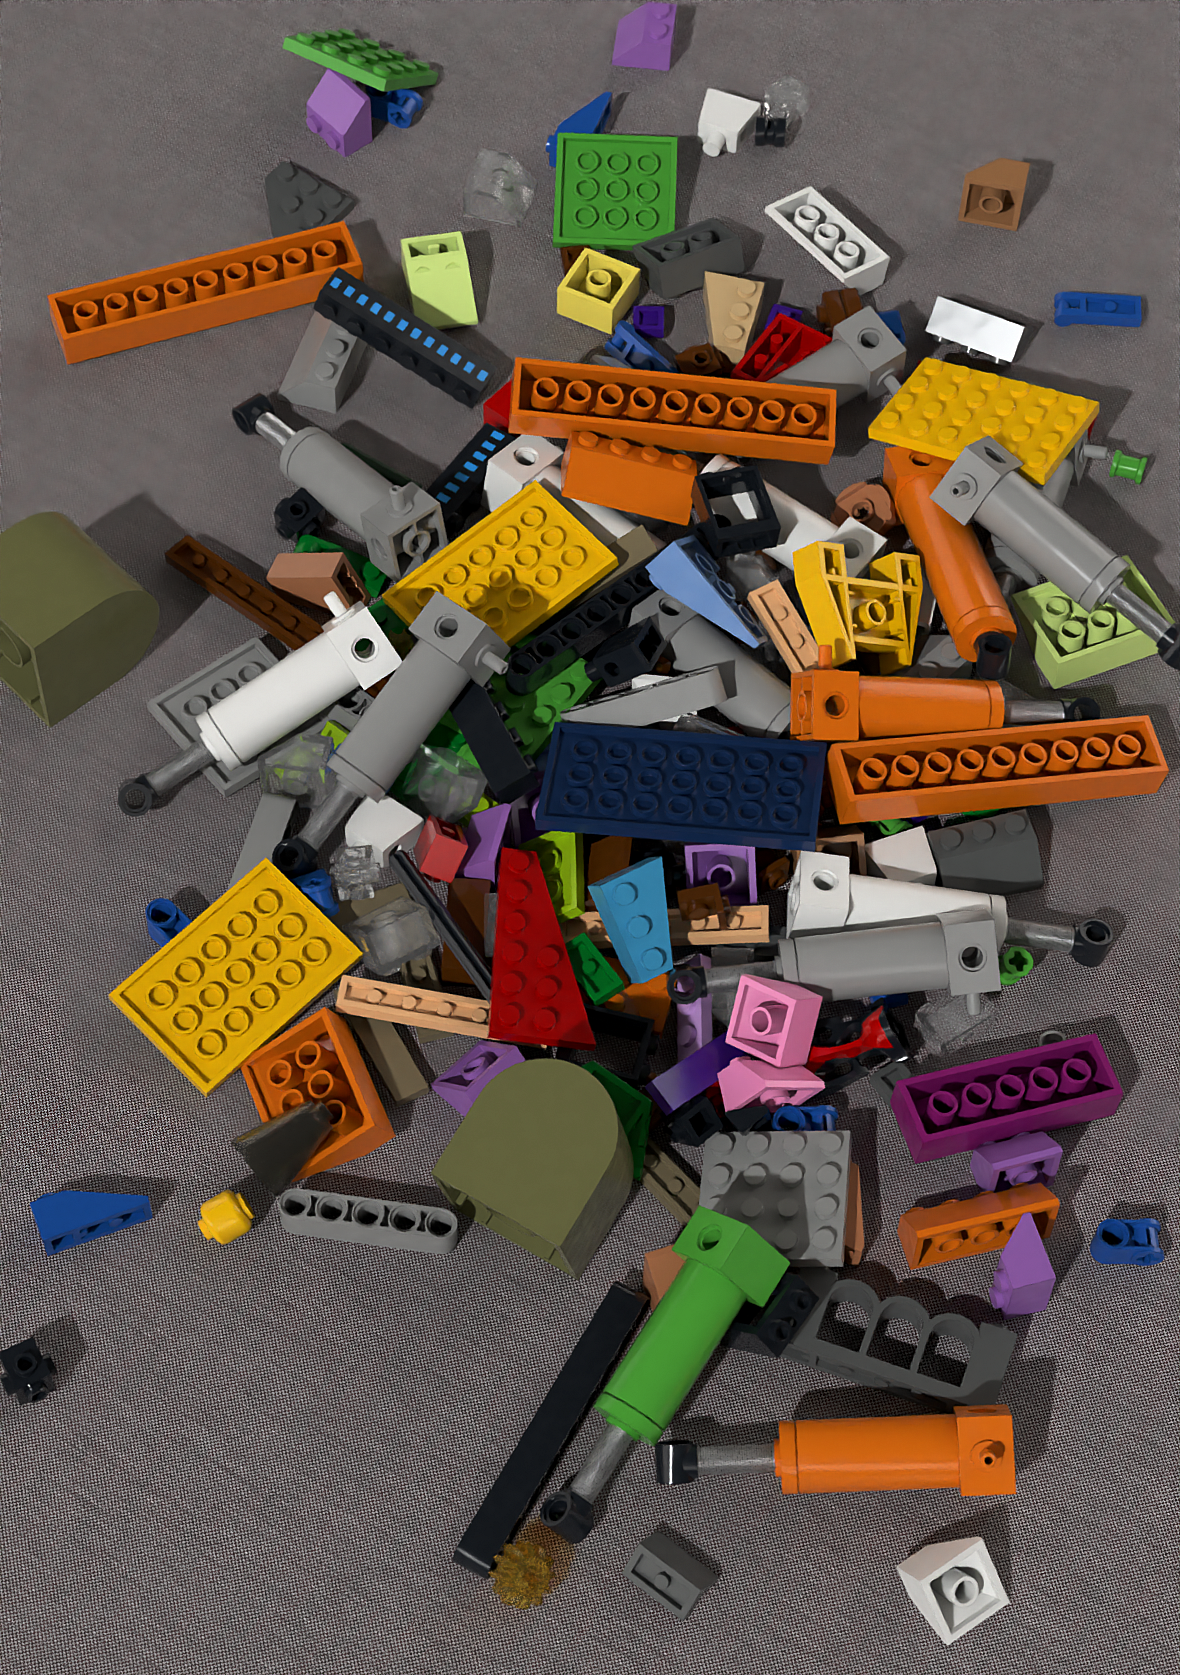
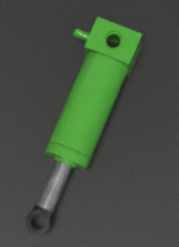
(720, 1272)

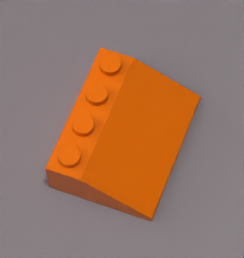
(324, 1065)

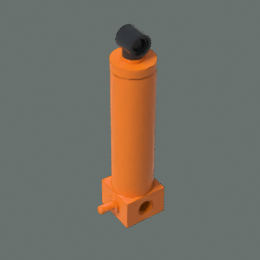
(952, 562)

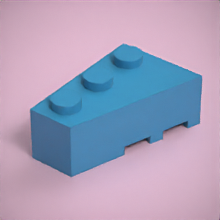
(636, 918)

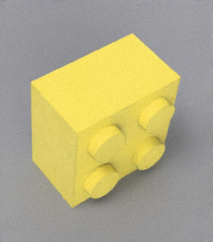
(598, 290)

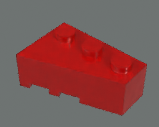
(778, 349)

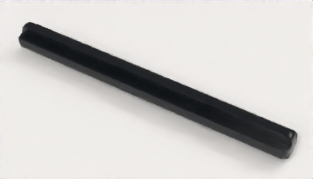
(443, 921)

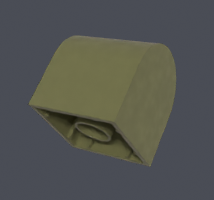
(66, 616)
(541, 1162)

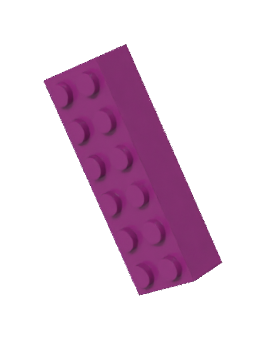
(1004, 1097)

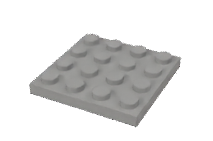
(199, 692)
(784, 1188)

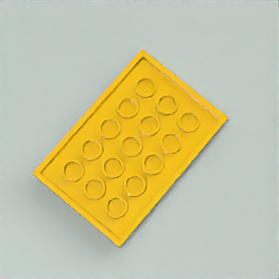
(954, 406)
(510, 567)
(235, 977)

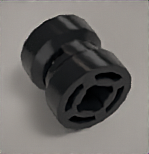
(770, 132)

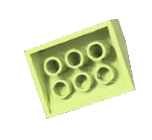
(1079, 644)

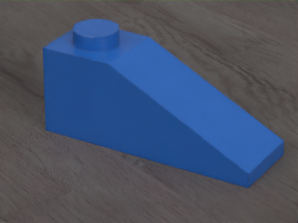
(588, 120)
(81, 1216)

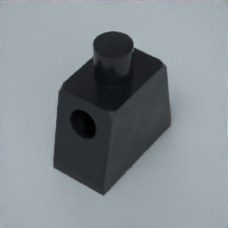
(627, 654)

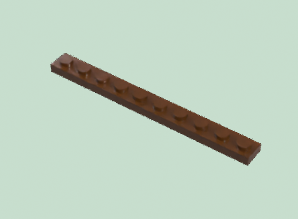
(248, 597)

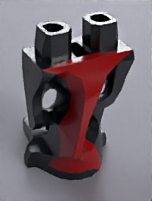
(879, 1035)

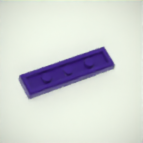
(693, 1074)

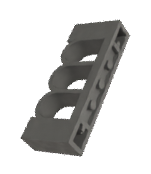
(988, 1347)

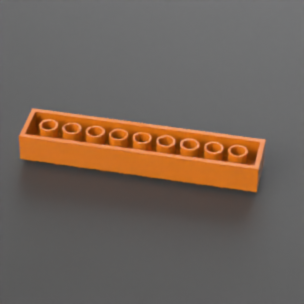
(200, 292)
(673, 410)
(994, 769)

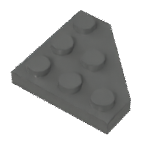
(301, 201)

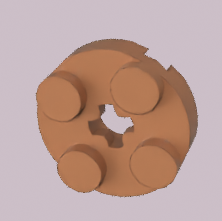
(871, 498)

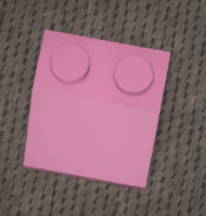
(773, 1020)
(758, 1083)

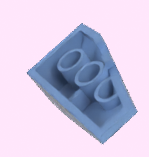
(690, 577)

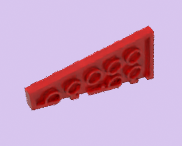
(532, 976)

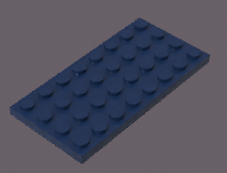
(682, 786)

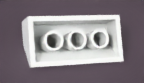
(831, 239)

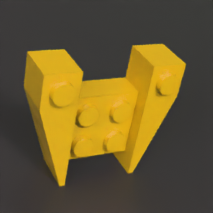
(859, 612)

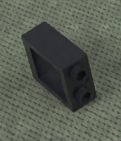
(740, 537)
(623, 1026)
(774, 1329)

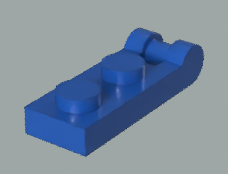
(1097, 309)
(637, 351)

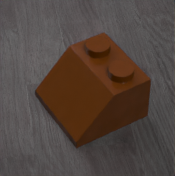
(605, 859)

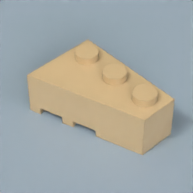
(731, 315)

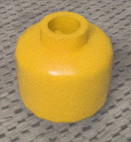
(226, 1217)

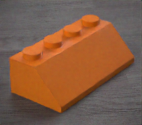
(628, 477)
(973, 1225)

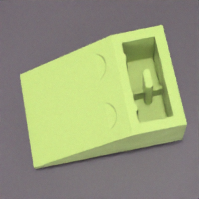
(439, 280)

